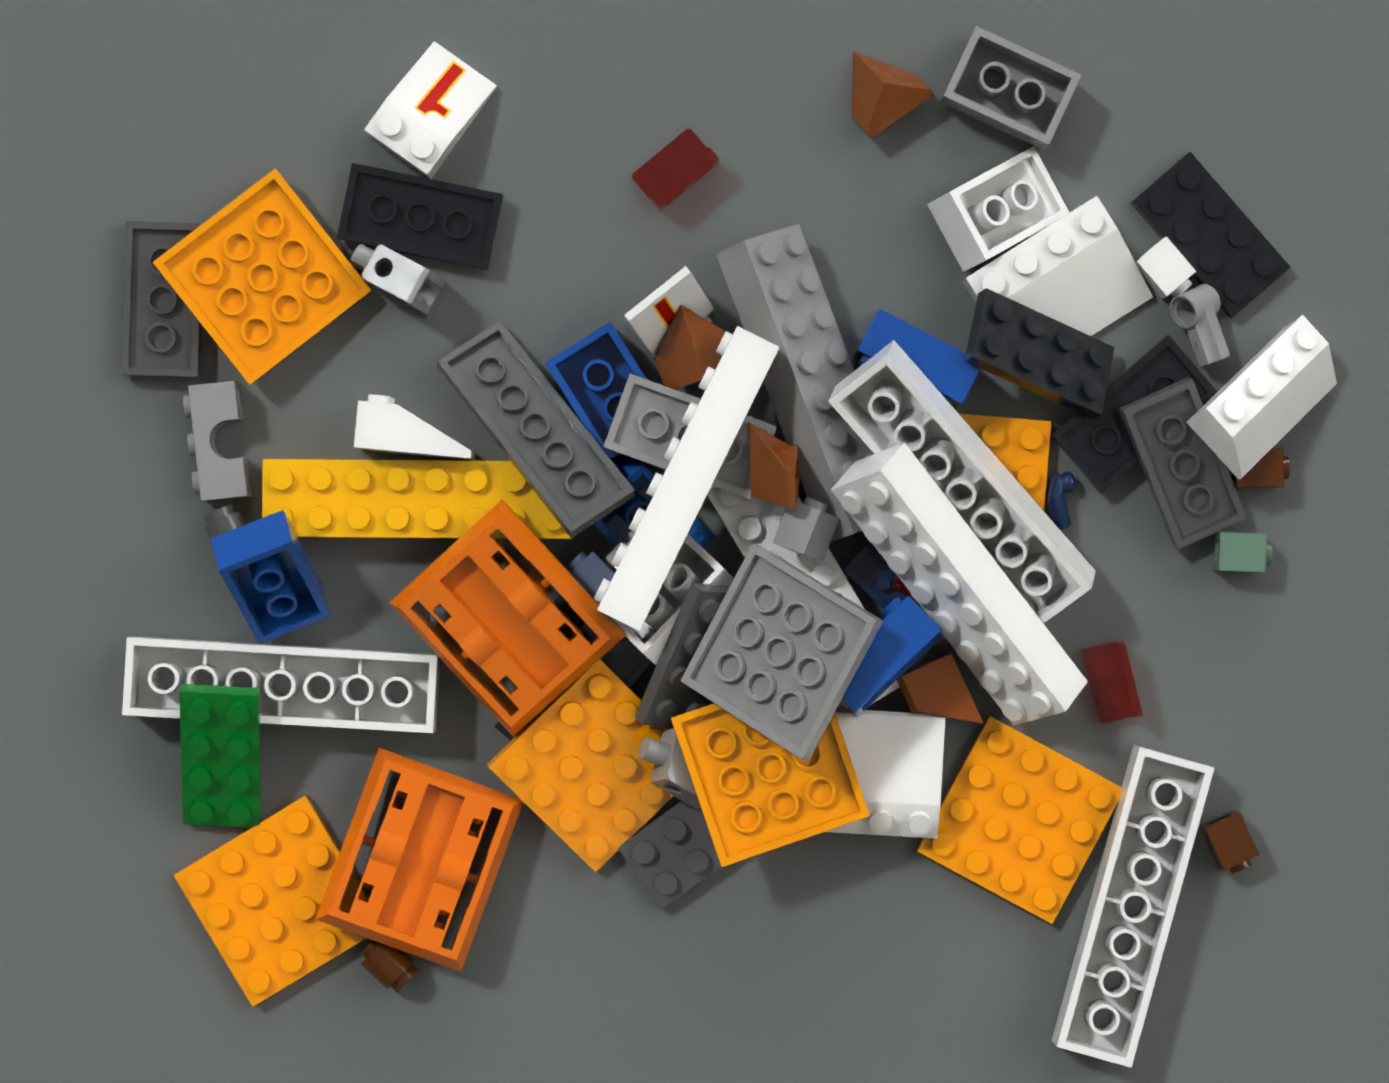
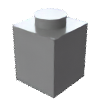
(807, 529)

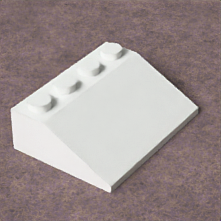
(1069, 272)
(897, 770)

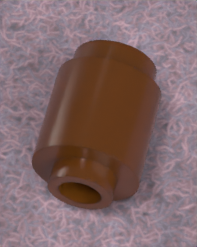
(388, 965)

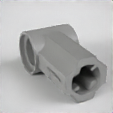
(1197, 314)

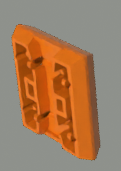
(506, 619)
(420, 860)

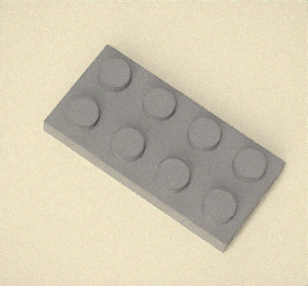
(653, 415)

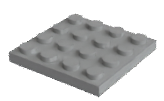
(781, 651)

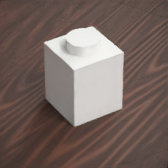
(1165, 269)

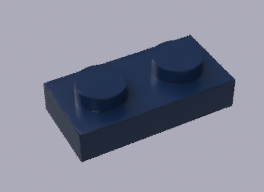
(873, 576)

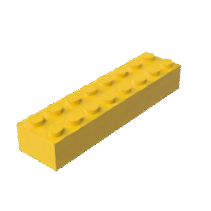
(399, 497)

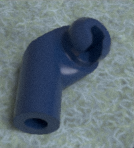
(1056, 499)

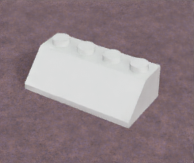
(1267, 397)

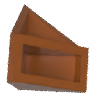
(883, 93)
(688, 349)
(773, 468)
(939, 690)

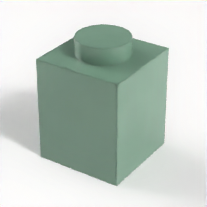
(1241, 552)

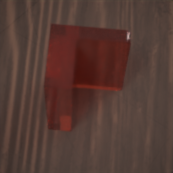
(675, 169)
(1112, 681)

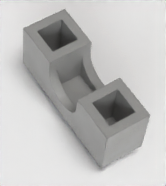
(210, 408)

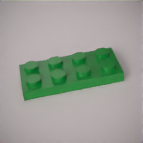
(220, 755)

